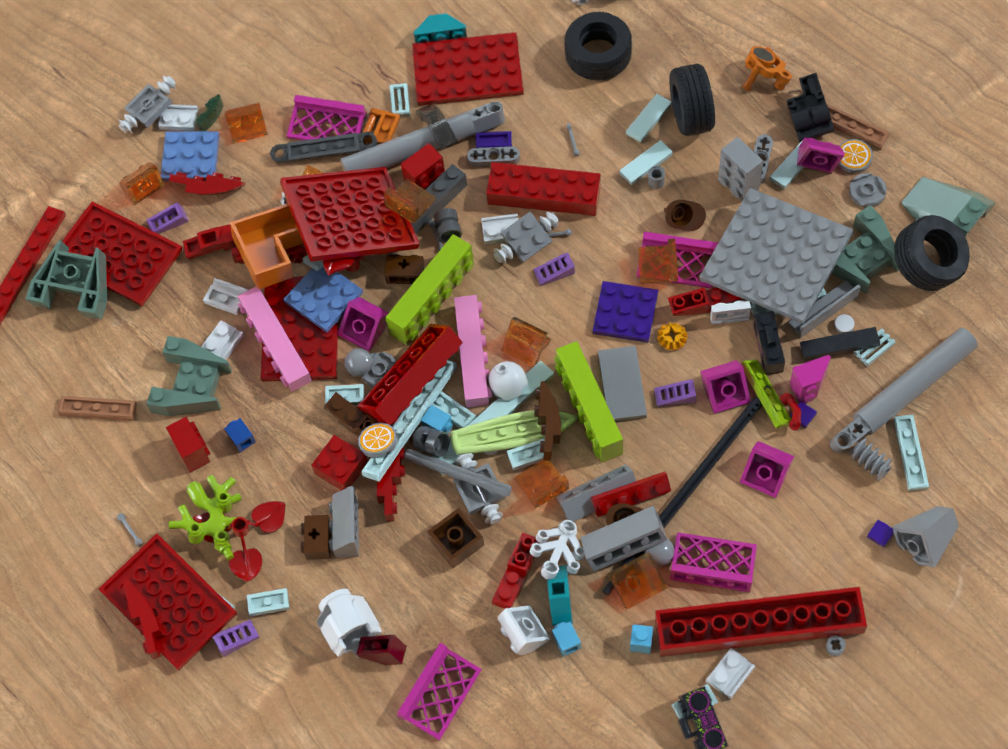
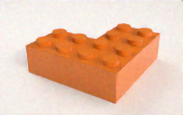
(263, 244)

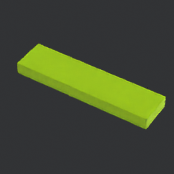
(768, 397)

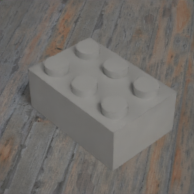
(739, 168)

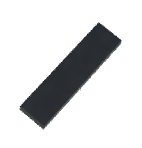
(840, 343)

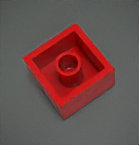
(423, 167)
(189, 443)
(339, 463)

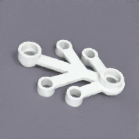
(567, 531)

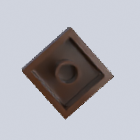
(455, 538)

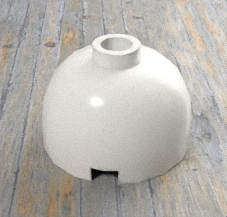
(507, 380)

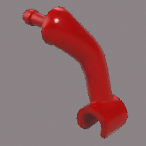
(788, 399)

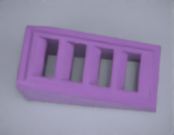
(170, 224)
(558, 261)
(684, 398)
(226, 634)

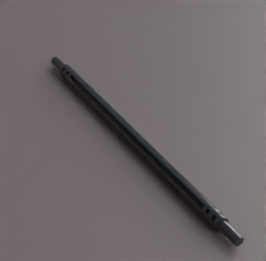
(701, 472)

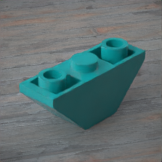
(439, 28)
(560, 597)

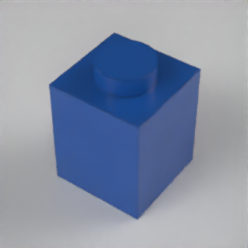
(239, 435)

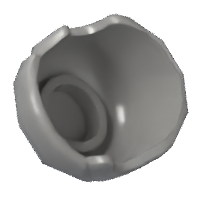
(358, 362)
(661, 553)

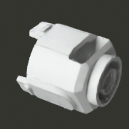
(345, 620)

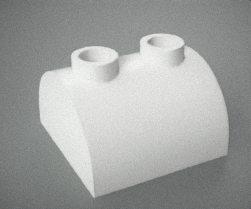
(523, 629)

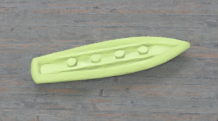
(502, 433)

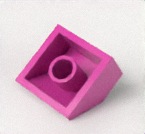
(819, 155)
(363, 323)
(808, 378)
(725, 386)
(766, 469)

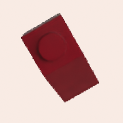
(382, 649)

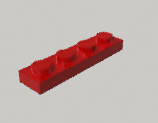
(632, 493)

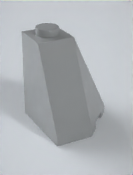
(927, 534)

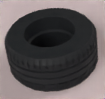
(593, 27)
(692, 99)
(948, 242)

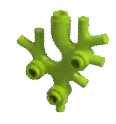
(215, 507)

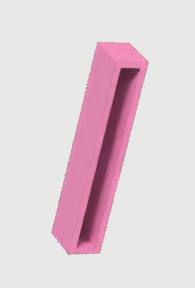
(274, 338)
(471, 351)

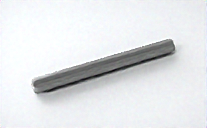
(458, 472)

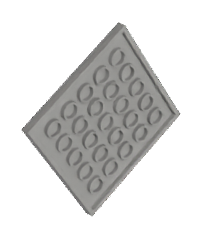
(776, 255)

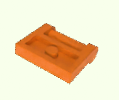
(385, 128)

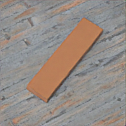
(858, 128)
(97, 408)

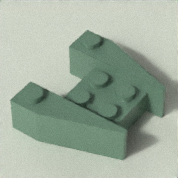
(868, 253)
(72, 275)
(194, 382)

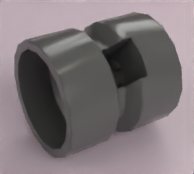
(447, 224)
(431, 441)

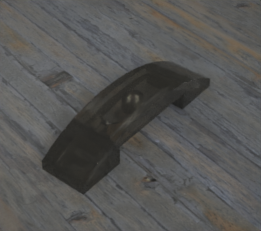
(437, 124)

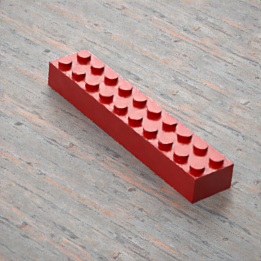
(760, 621)

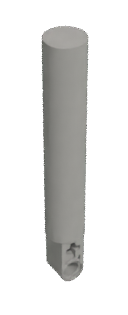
(403, 147)
(906, 388)

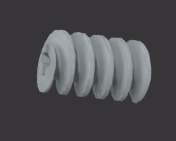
(871, 459)

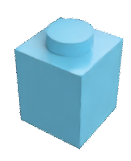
(437, 419)
(566, 638)
(641, 639)

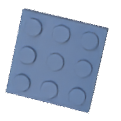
(190, 154)
(322, 297)

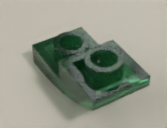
(214, 108)

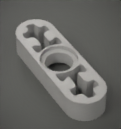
(765, 153)
(480, 162)

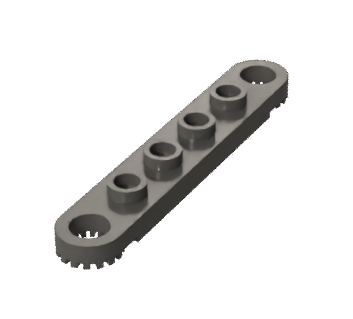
(322, 147)

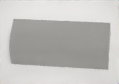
(623, 538)

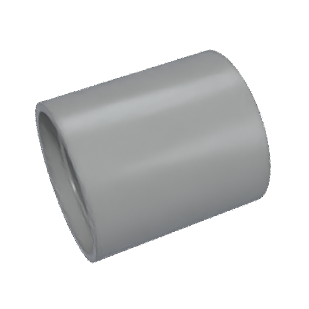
(656, 171)

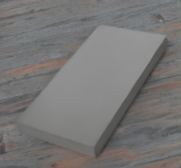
(622, 383)

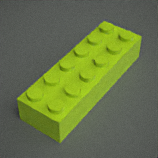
(430, 290)
(589, 402)

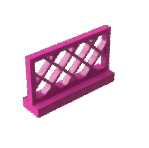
(324, 106)
(683, 245)
(712, 575)
(423, 682)

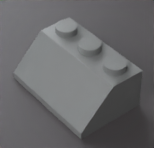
(344, 523)

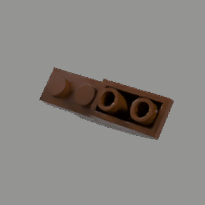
(348, 414)
(548, 418)

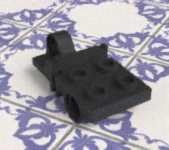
(810, 110)

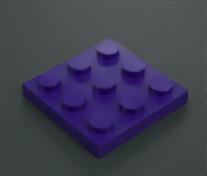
(625, 311)

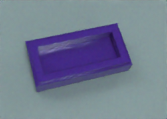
(493, 139)

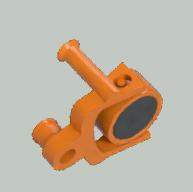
(760, 61)

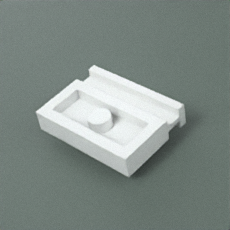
(179, 118)
(495, 225)
(224, 296)
(730, 312)
(223, 340)
(730, 673)

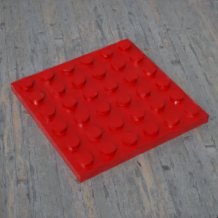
(346, 214)

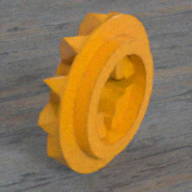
(666, 341)

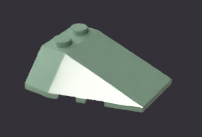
(947, 201)

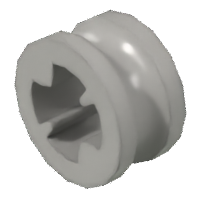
(841, 645)

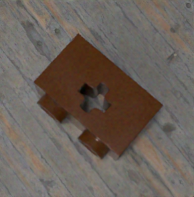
(395, 271)
(319, 547)

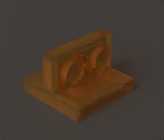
(246, 123)
(525, 341)

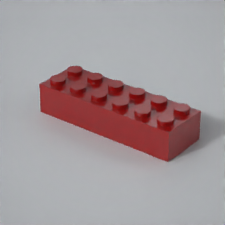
(543, 189)
(410, 374)

